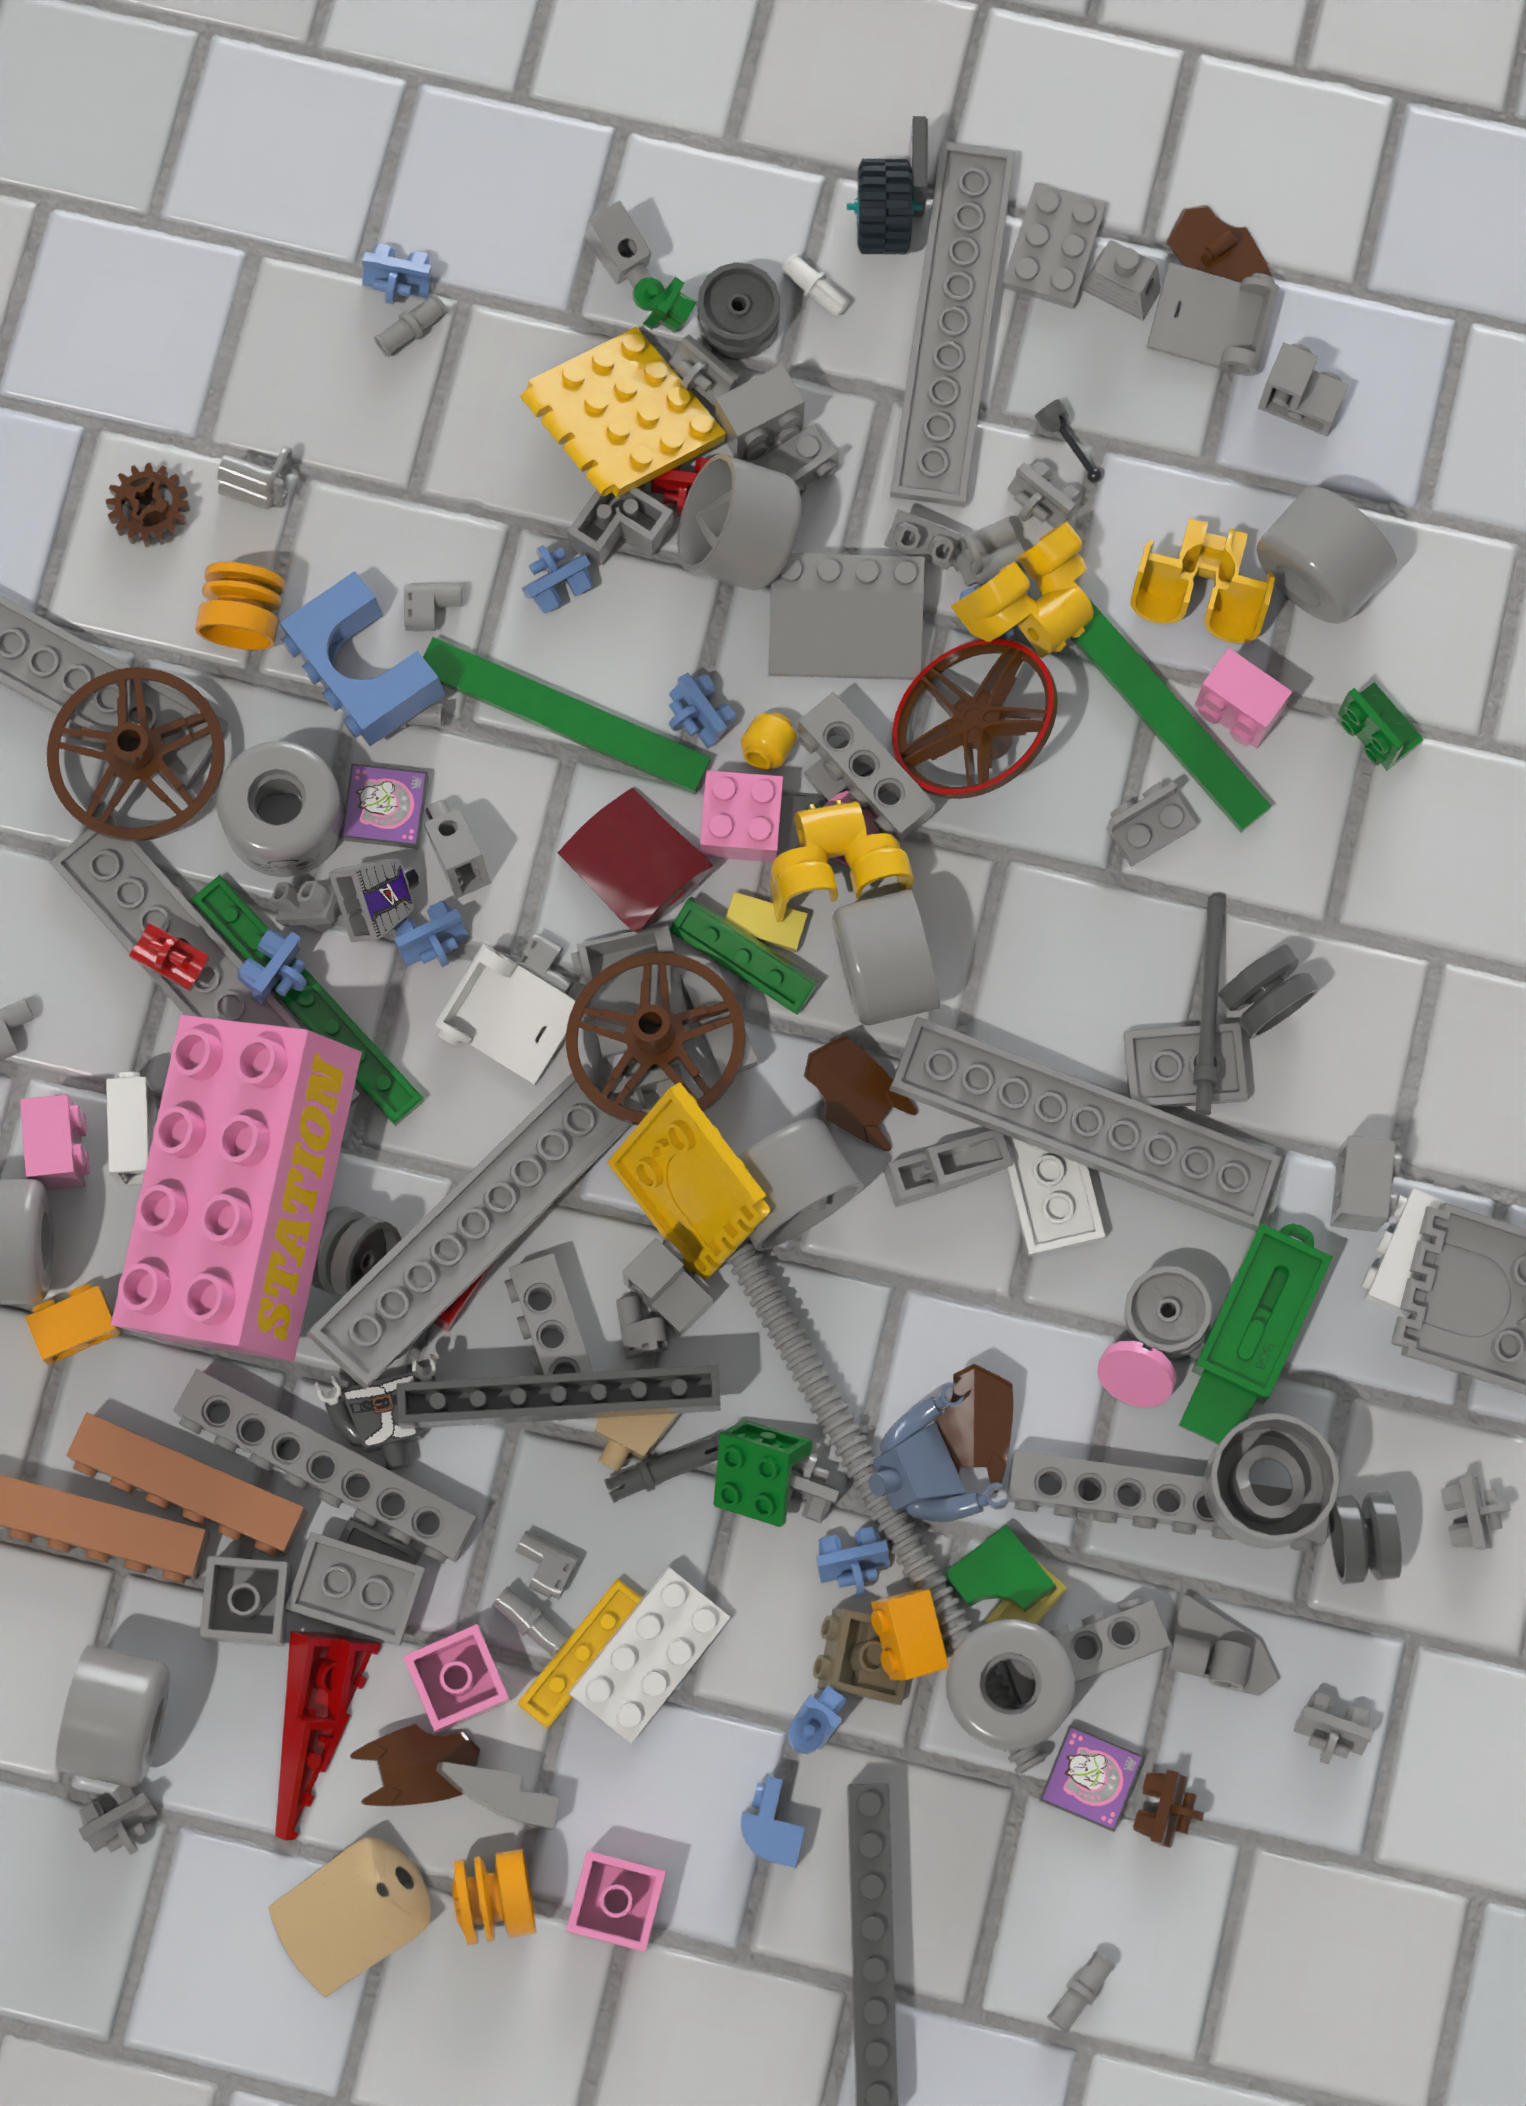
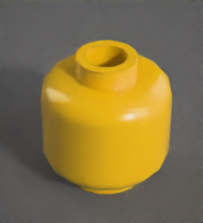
(768, 741)

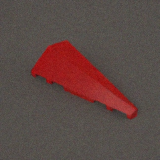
(319, 1689)

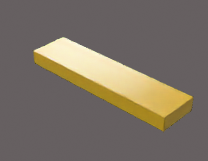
(548, 1693)

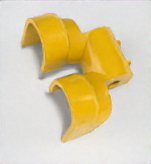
(1236, 602)
(1052, 617)
(829, 834)

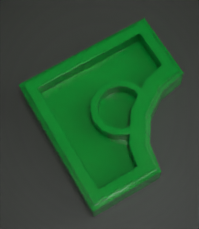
(1001, 1570)

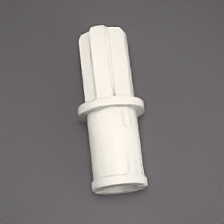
(815, 285)

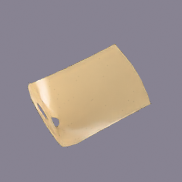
(339, 1921)

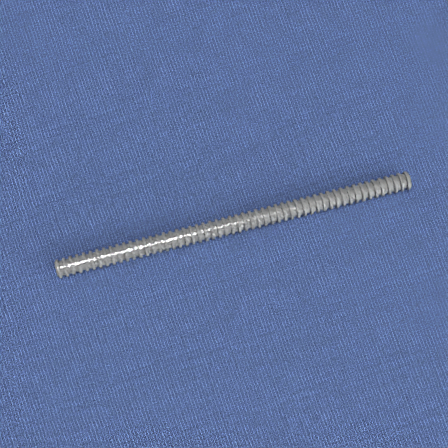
(859, 1461)

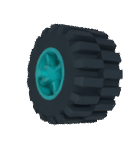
(884, 206)

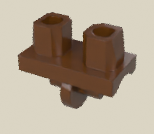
(1162, 1825)

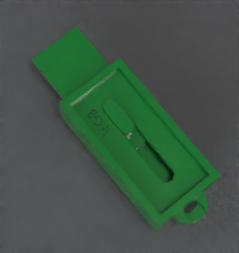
(1254, 1329)

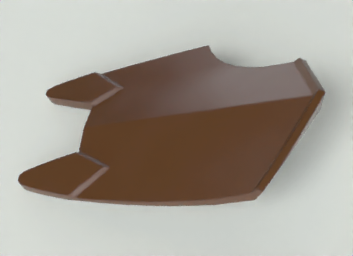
(1215, 247)
(854, 1090)
(981, 1426)
(409, 1765)

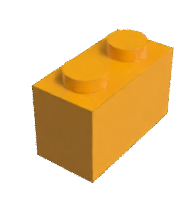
(71, 1323)
(909, 1635)

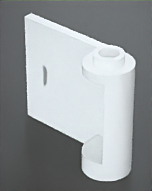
(504, 1011)

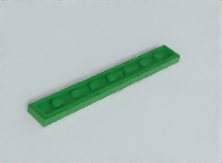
(567, 716)
(1171, 722)
(312, 1005)

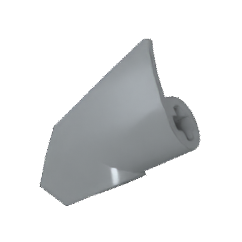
(1219, 1650)

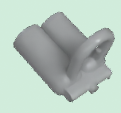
(253, 482)
(986, 552)

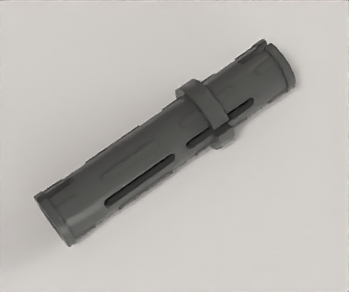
(662, 1469)

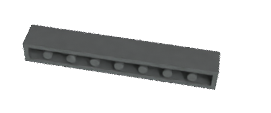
(558, 1397)
(872, 1945)

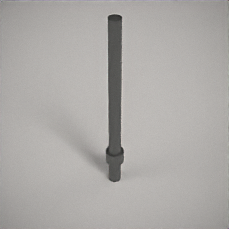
(1205, 1073)

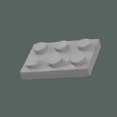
(1054, 245)
(1164, 1060)
(355, 1588)

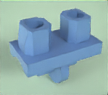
(396, 275)
(573, 572)
(695, 711)
(432, 938)
(263, 979)
(854, 1564)
(815, 1721)

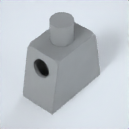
(615, 234)

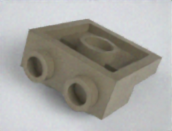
(854, 1659)

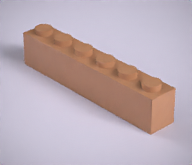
(185, 1483)
(101, 1530)

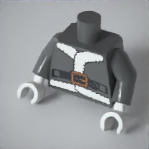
(371, 1414)

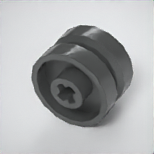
(738, 310)
(1265, 987)
(350, 1248)
(1365, 1538)

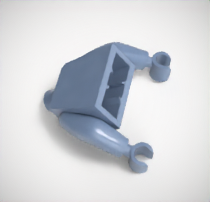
(920, 1472)

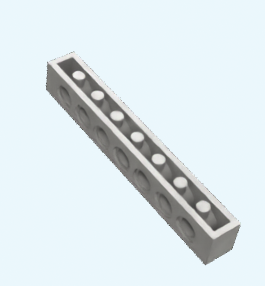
(206, 1392)
(1029, 1467)

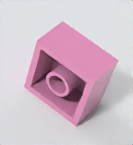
(1242, 699)
(741, 816)
(53, 1141)
(456, 1679)
(616, 1901)

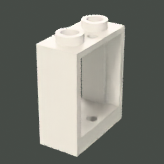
(130, 1126)

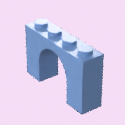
(371, 705)

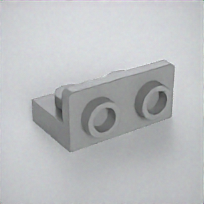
(803, 458)
(1150, 823)

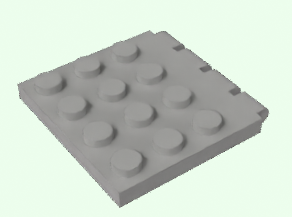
(1468, 1298)

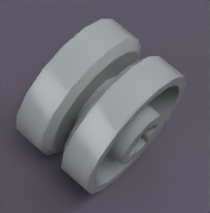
(1188, 1301)

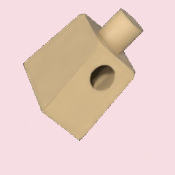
(631, 1435)

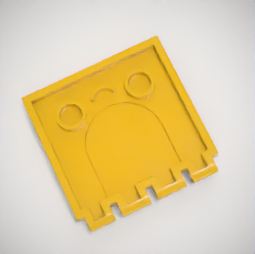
(622, 414)
(690, 1182)

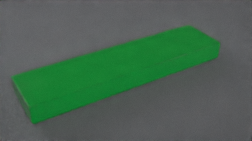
(744, 955)

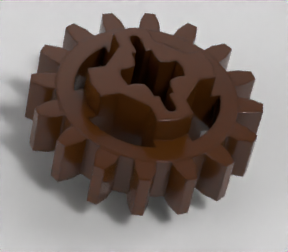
(142, 489)

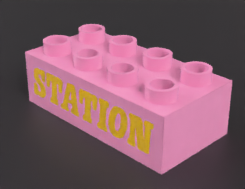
(237, 1187)

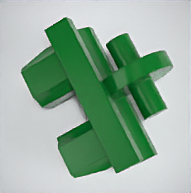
(667, 304)

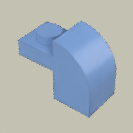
(770, 1838)

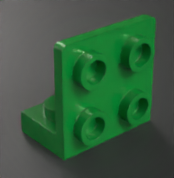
(1378, 725)
(756, 1470)

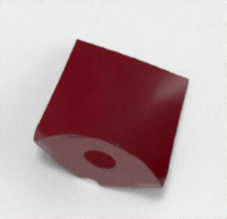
(635, 860)

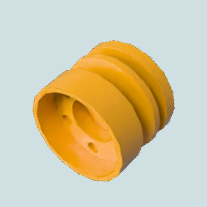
(240, 606)
(494, 1897)

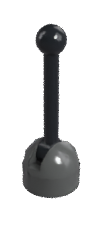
(1054, 419)

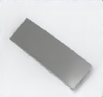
(721, 1039)
(946, 1167)
(501, 1794)

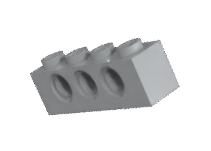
(835, 718)
(544, 1276)
(1147, 1638)

